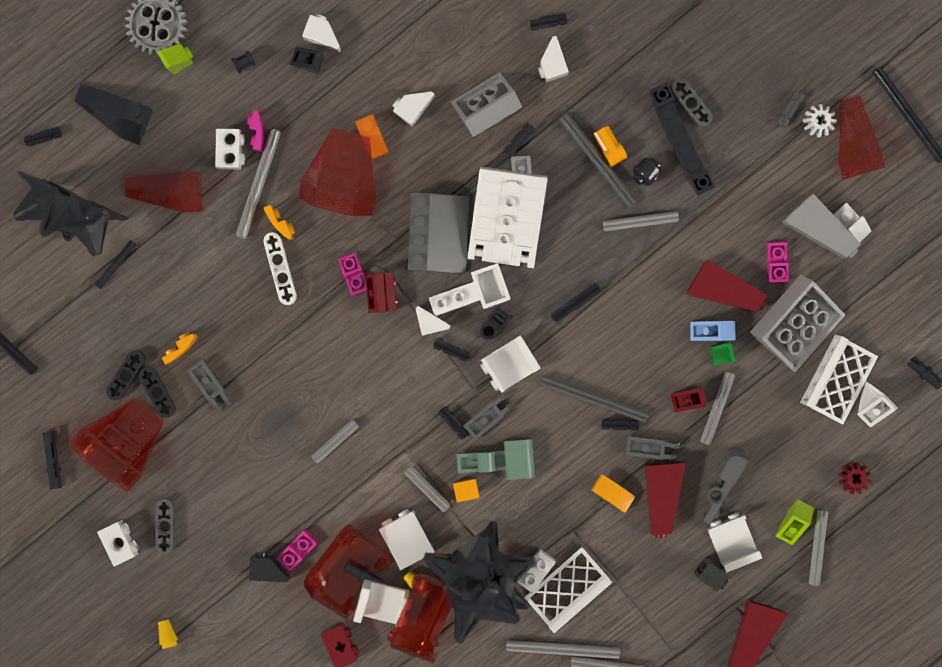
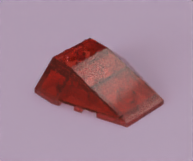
(341, 176)
(119, 443)

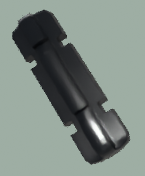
(548, 22)
(43, 136)
(519, 139)
(451, 350)
(454, 424)
(617, 424)

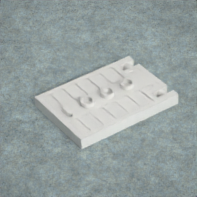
(507, 216)

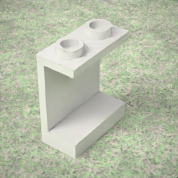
(509, 364)
(406, 539)
(733, 542)
(380, 602)

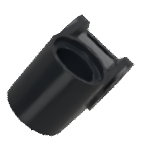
(496, 322)

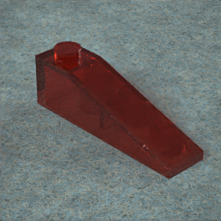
(857, 142)
(173, 190)

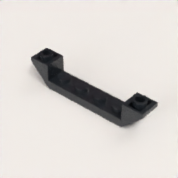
(679, 139)

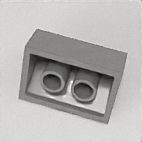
(486, 104)

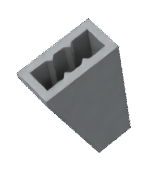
(822, 227)

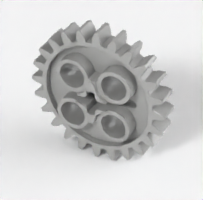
(139, 22)

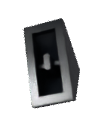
(307, 59)

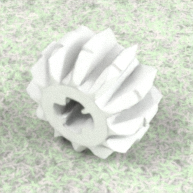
(826, 120)

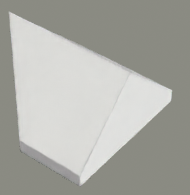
(874, 405)

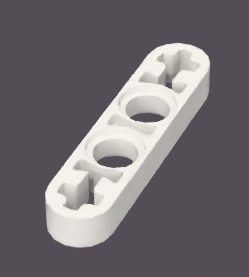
(282, 268)

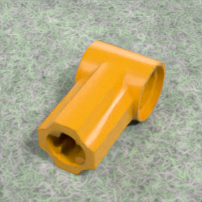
(612, 150)

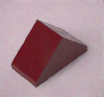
(688, 399)

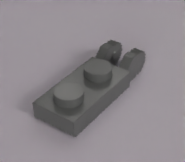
(208, 384)
(487, 417)
(649, 448)

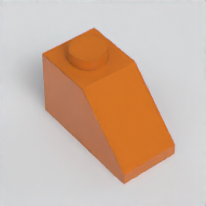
(369, 128)

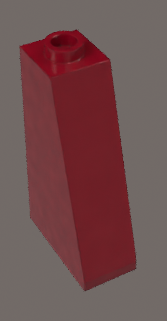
(724, 288)
(663, 492)
(754, 633)

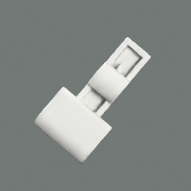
(487, 287)

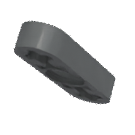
(703, 111)
(169, 540)

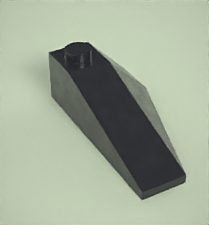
(117, 113)

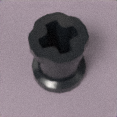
(243, 61)

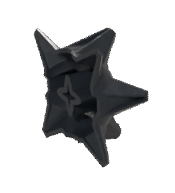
(66, 213)
(481, 581)

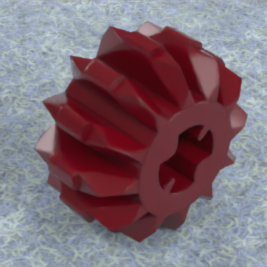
(847, 479)

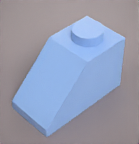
(712, 330)

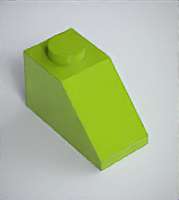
(176, 58)
(795, 522)

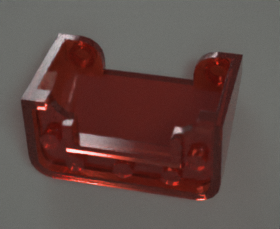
(328, 581)
(421, 619)

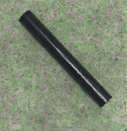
(115, 264)

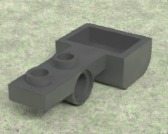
(730, 470)

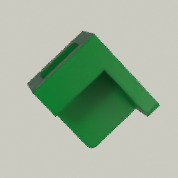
(722, 353)

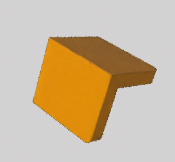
(466, 490)

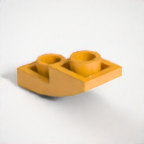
(283, 226)
(184, 344)
(613, 493)

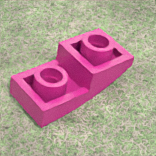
(256, 124)
(777, 261)
(353, 274)
(297, 550)

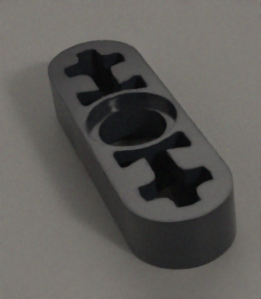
(123, 390)
(159, 407)

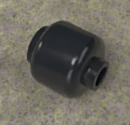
(647, 171)

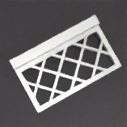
(827, 368)
(580, 602)

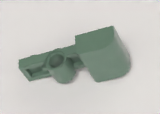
(515, 459)

